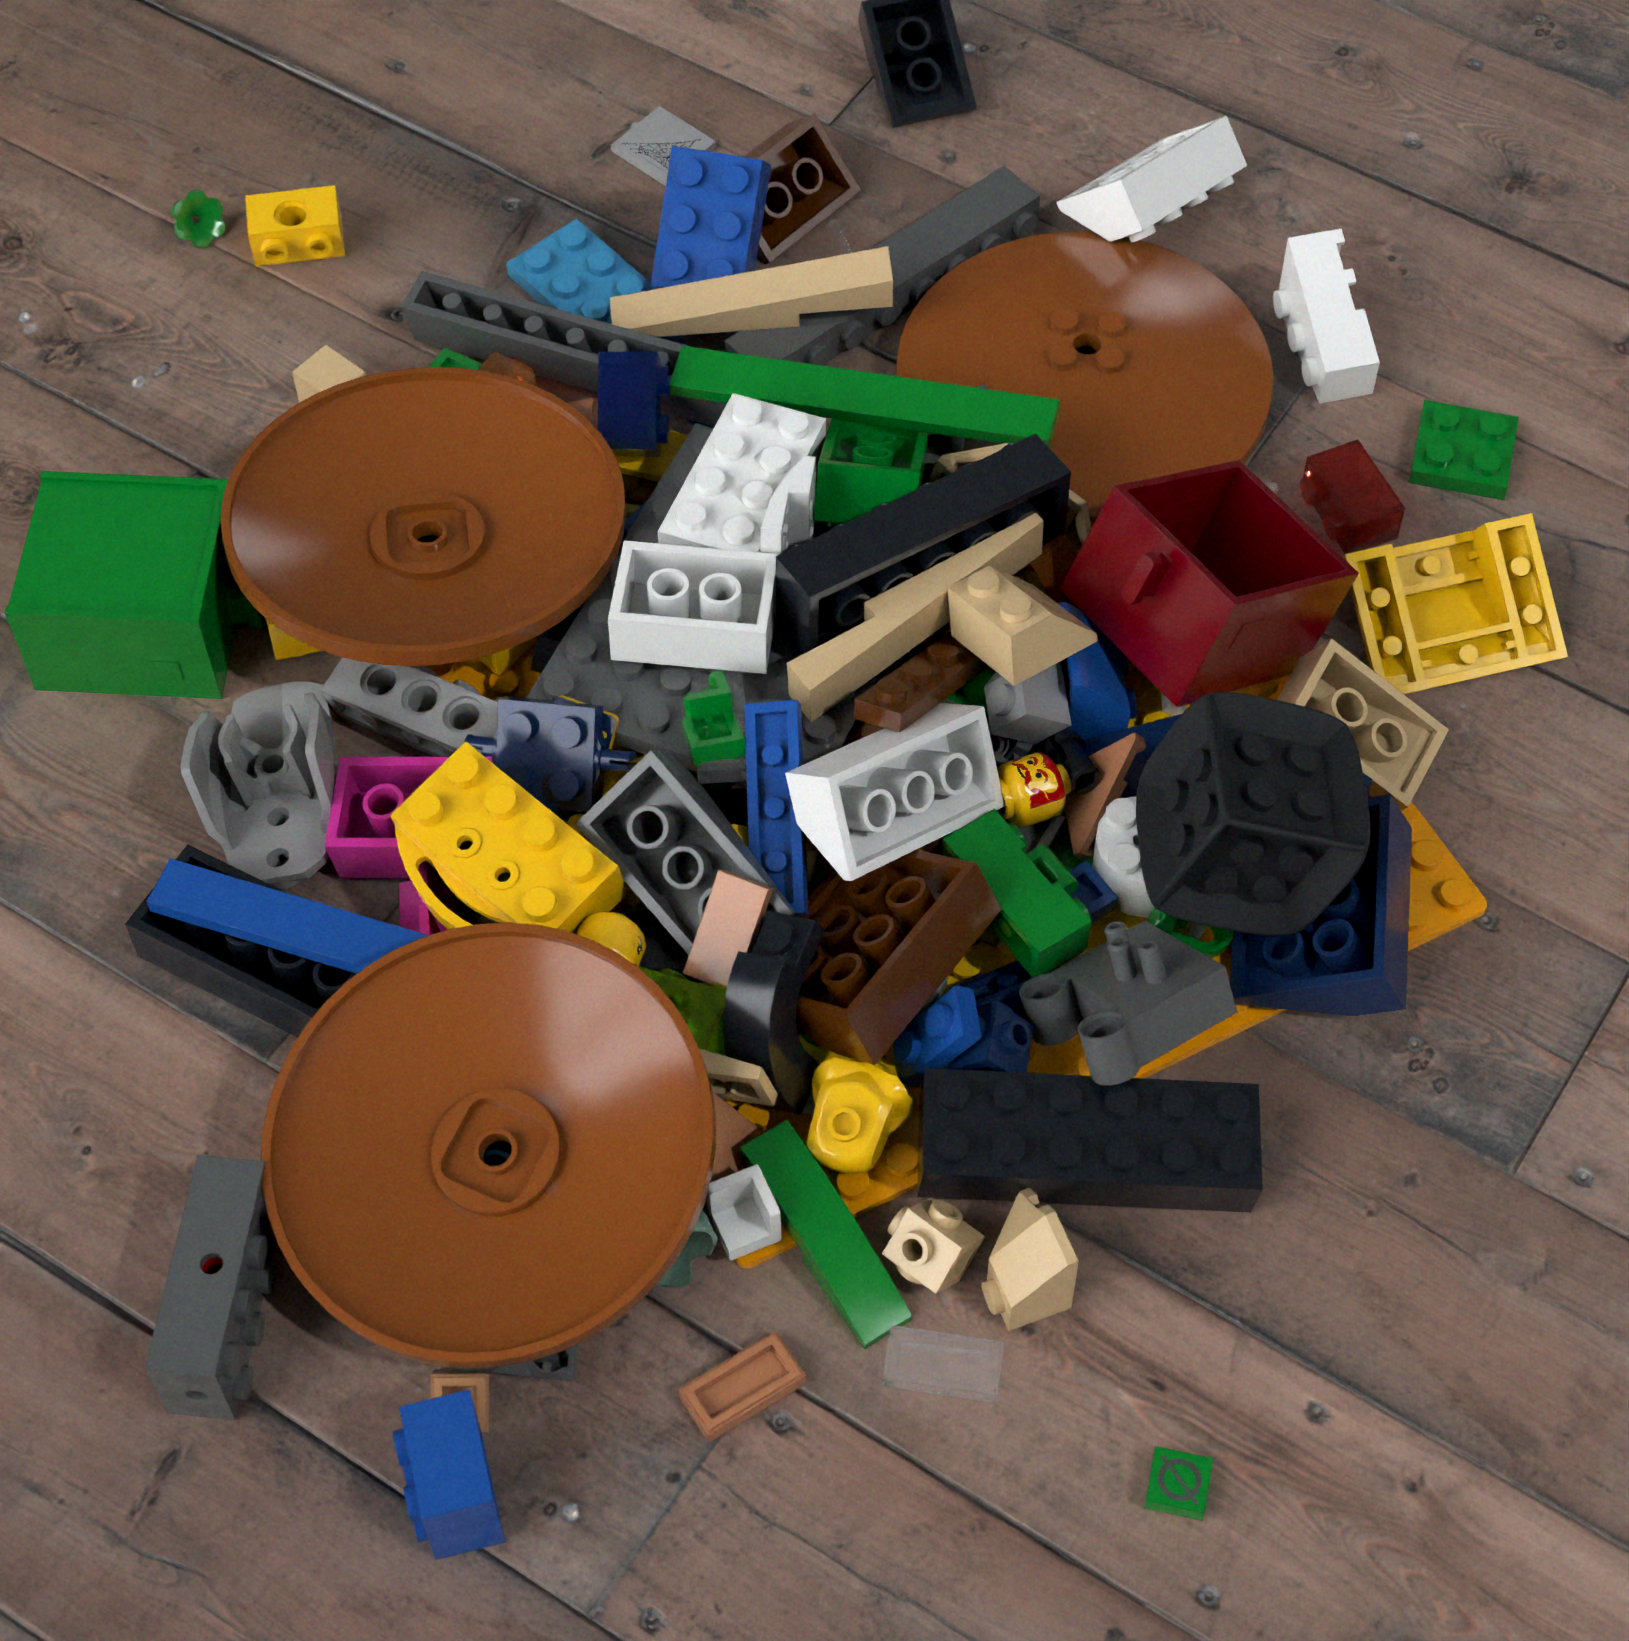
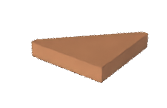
(1087, 809)

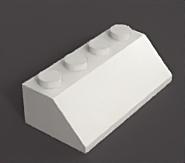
(1158, 182)
(897, 789)

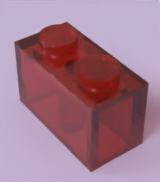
(1351, 497)

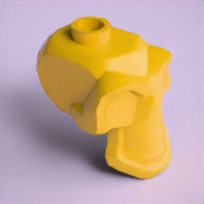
(856, 1112)

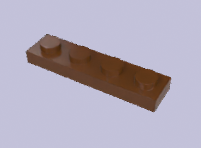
(918, 685)

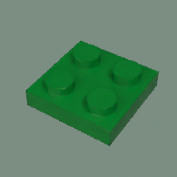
(1463, 450)

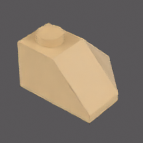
(1030, 1265)

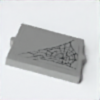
(651, 140)

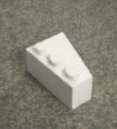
(1322, 318)

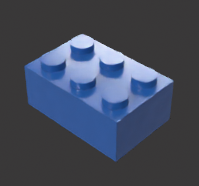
(709, 216)

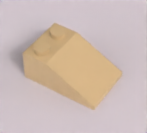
(1390, 730)

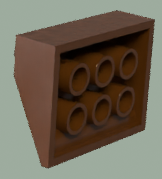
(888, 948)

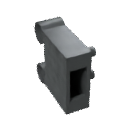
(1128, 1000)

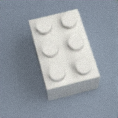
(693, 607)

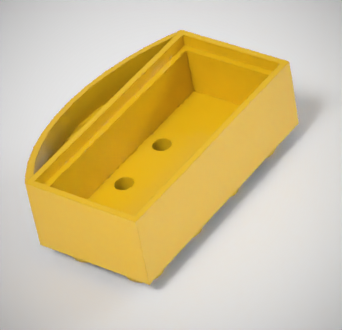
(552, 868)

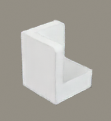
(744, 1212)

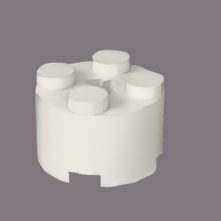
(1118, 857)

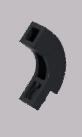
(763, 1007)

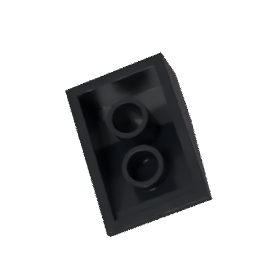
(916, 59)

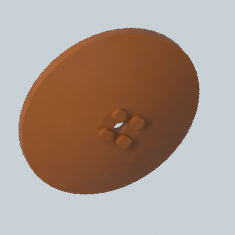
(1175, 366)
(349, 480)
(428, 1065)

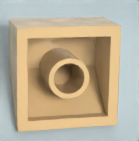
(1013, 624)

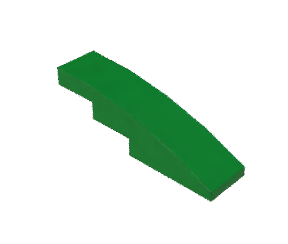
(827, 1235)

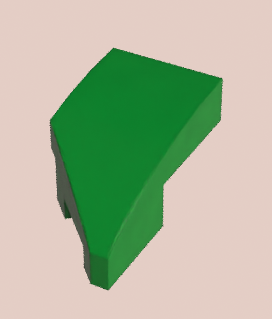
(711, 723)

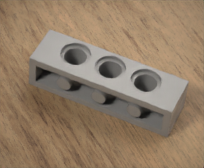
(358, 695)

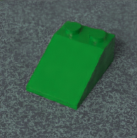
(865, 468)

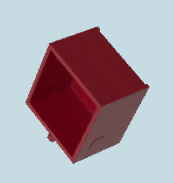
(1207, 580)

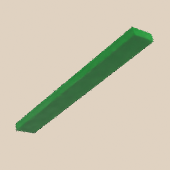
(866, 396)

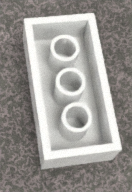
(738, 474)

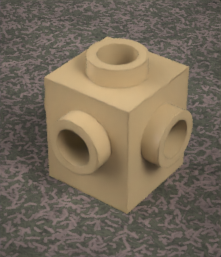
(932, 1244)

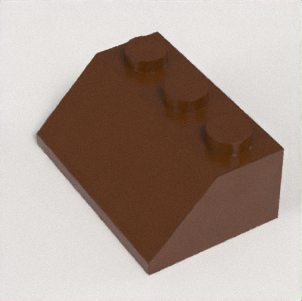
(803, 186)

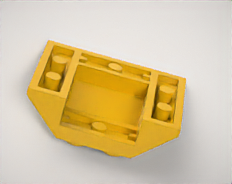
(1457, 606)

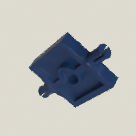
(553, 750)

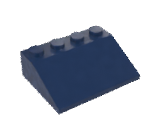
(1354, 951)

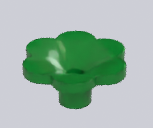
(206, 218)

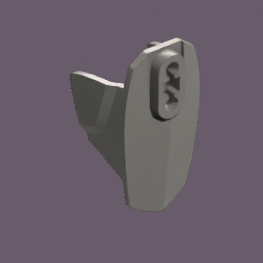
(266, 780)

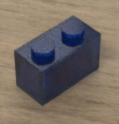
(631, 402)

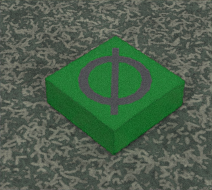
(1178, 1483)

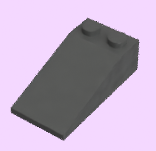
(671, 843)

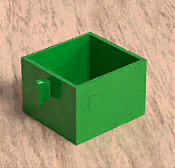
(127, 587)

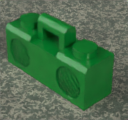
(1037, 916)

